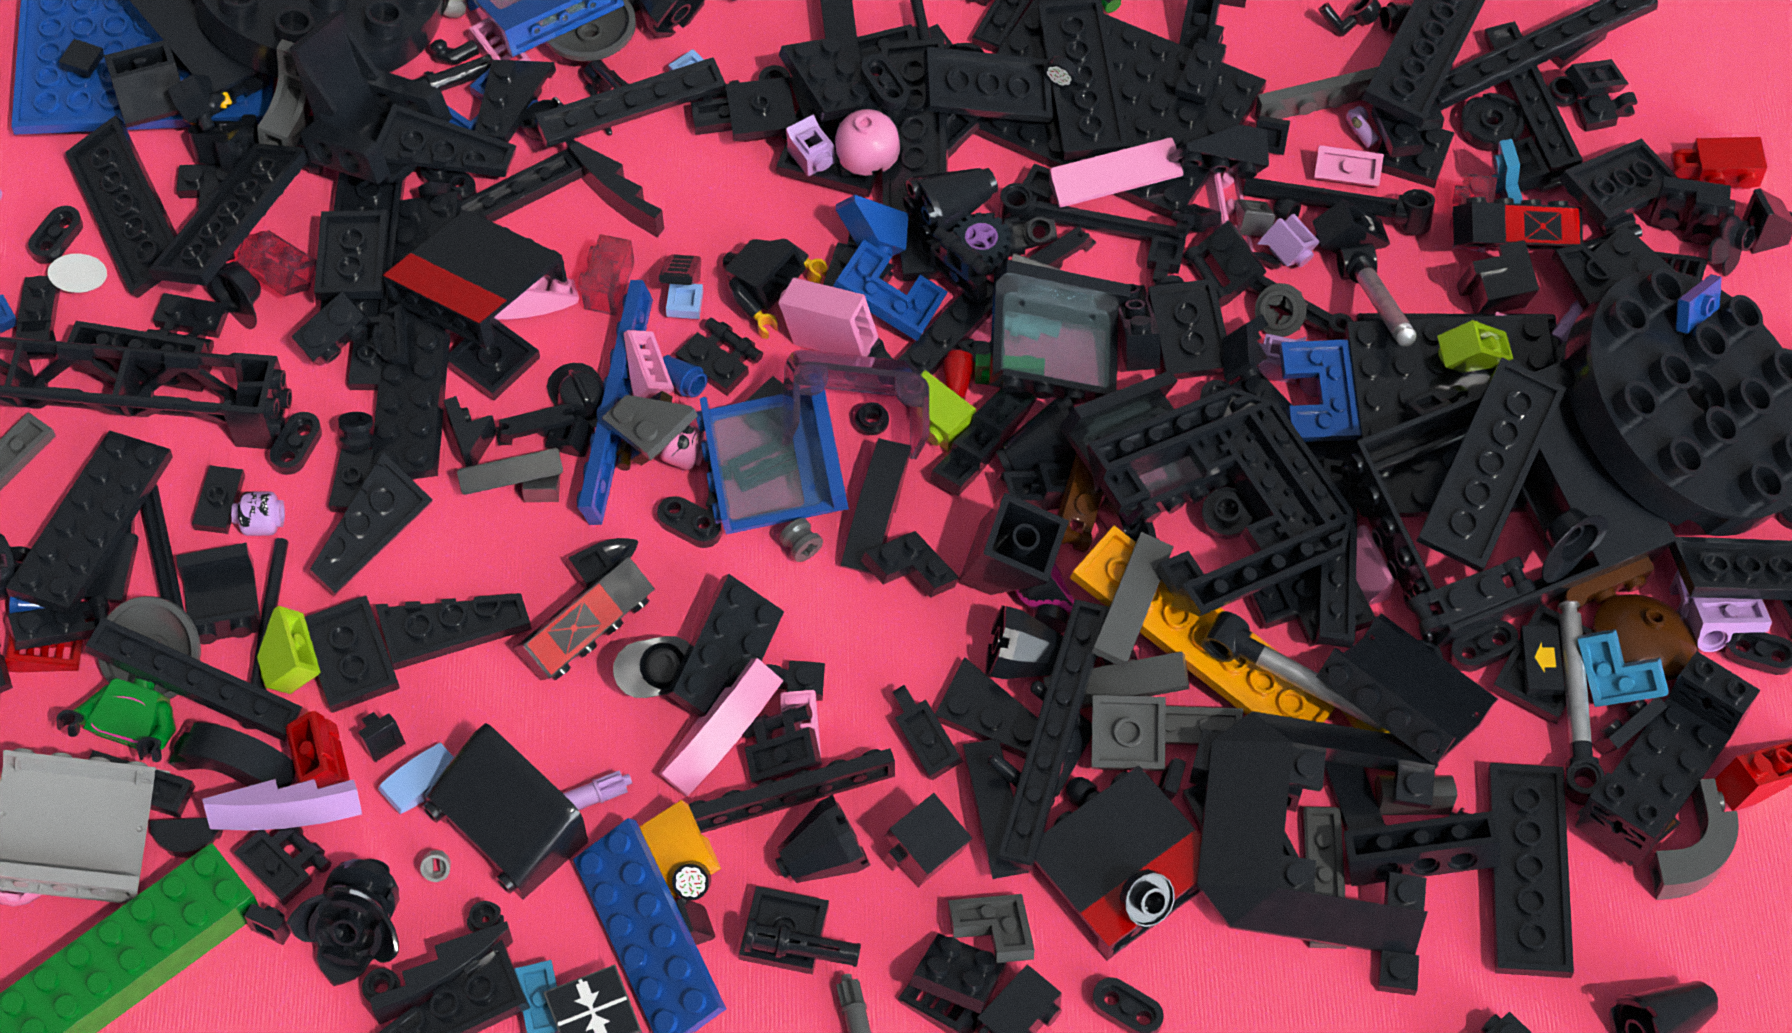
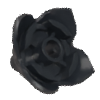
(344, 949)

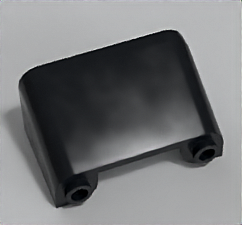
(507, 811)

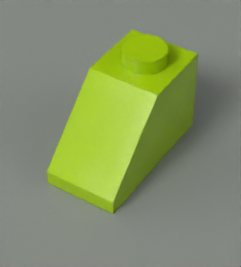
(1473, 347)
(947, 413)
(287, 652)

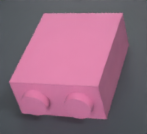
(828, 318)

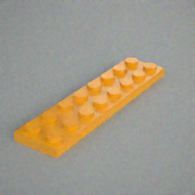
(1177, 631)

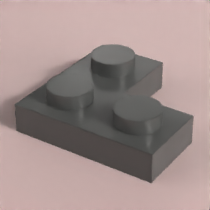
(997, 916)

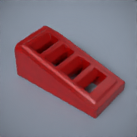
(30, 663)

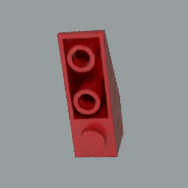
(1756, 776)

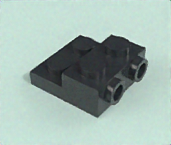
(1692, 208)

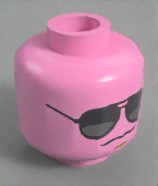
(684, 449)

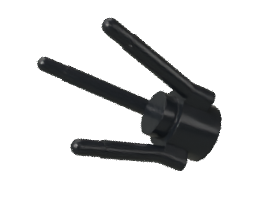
(601, 79)

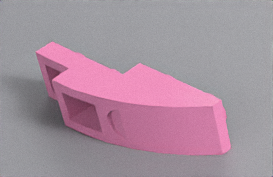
(542, 298)

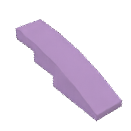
(268, 808)

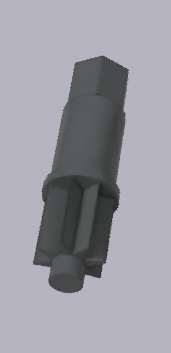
(853, 1005)

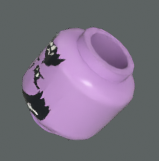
(258, 513)

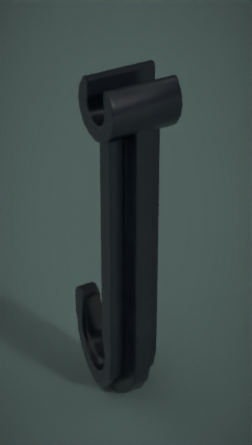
(1318, 318)

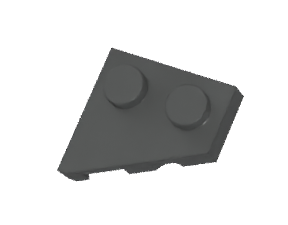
(648, 422)

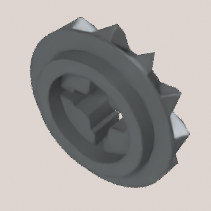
(1274, 296)

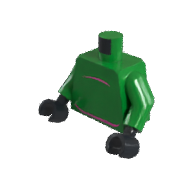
(126, 715)

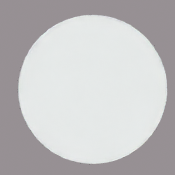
(77, 273)

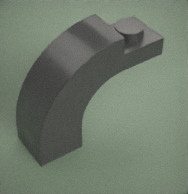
(289, 105)
(1693, 868)

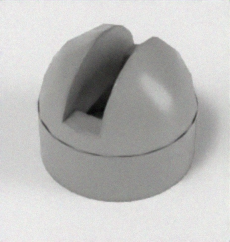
(454, 8)
(427, 866)

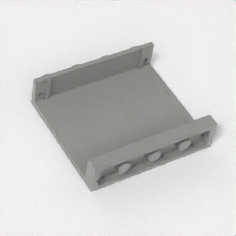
(73, 825)

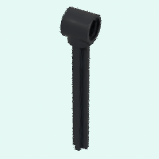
(1019, 201)
(1411, 210)

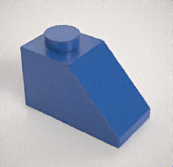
(875, 223)

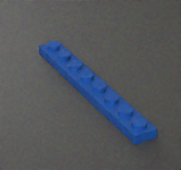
(604, 442)

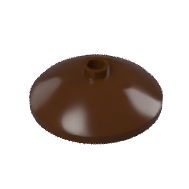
(1648, 631)

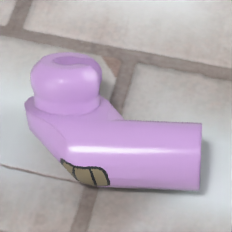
(1356, 119)

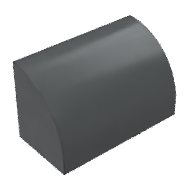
(1443, 797)

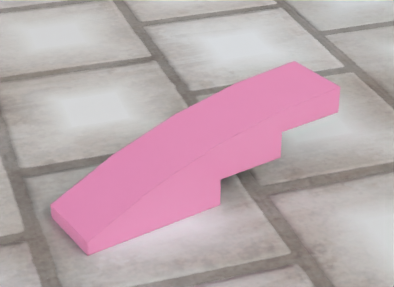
(721, 727)

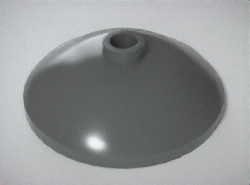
(598, 37)
(157, 620)

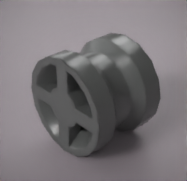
(801, 540)

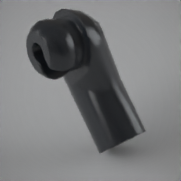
(453, 56)

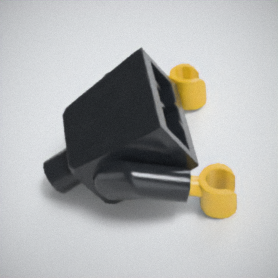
(763, 272)

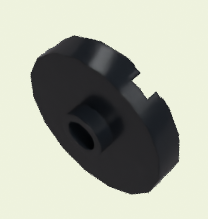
(1487, 110)

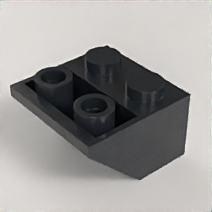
(142, 80)

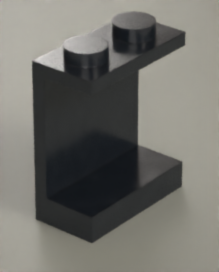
(221, 592)

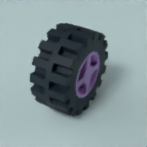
(989, 234)

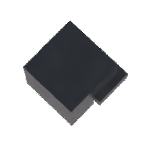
(1500, 281)
(925, 840)

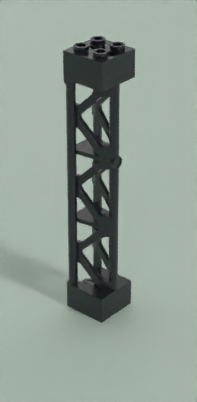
(251, 411)

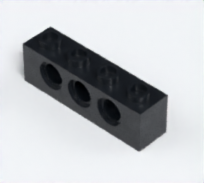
(109, 335)
(1423, 848)

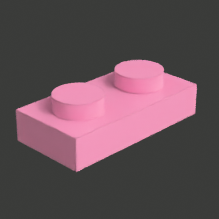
(1348, 166)

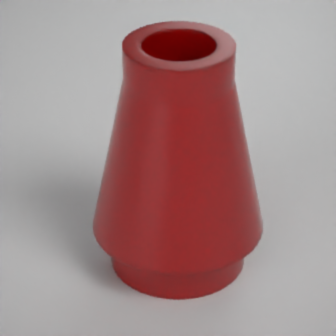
(958, 371)

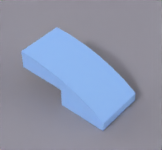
(410, 782)

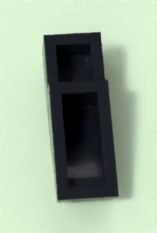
(1039, 487)

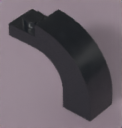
(231, 754)

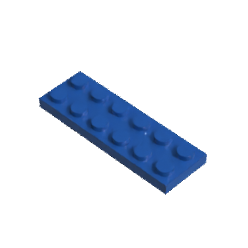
(648, 932)

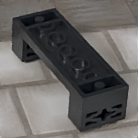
(1667, 760)

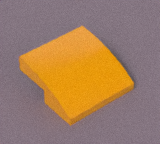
(677, 839)

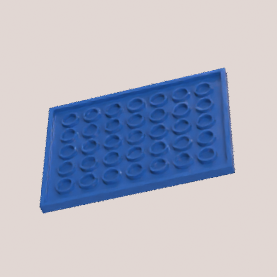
(64, 101)

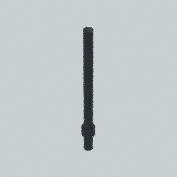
(270, 602)

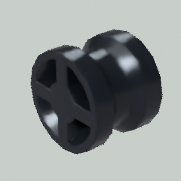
(355, 431)

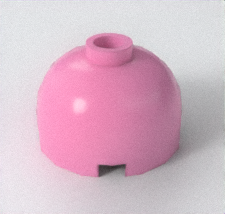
(867, 142)

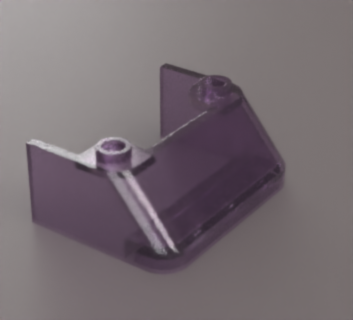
(813, 371)

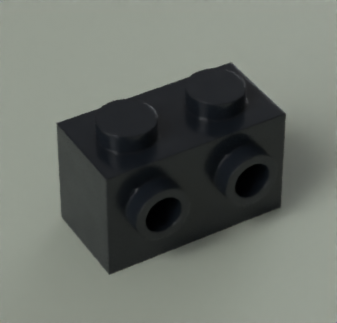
(332, 329)

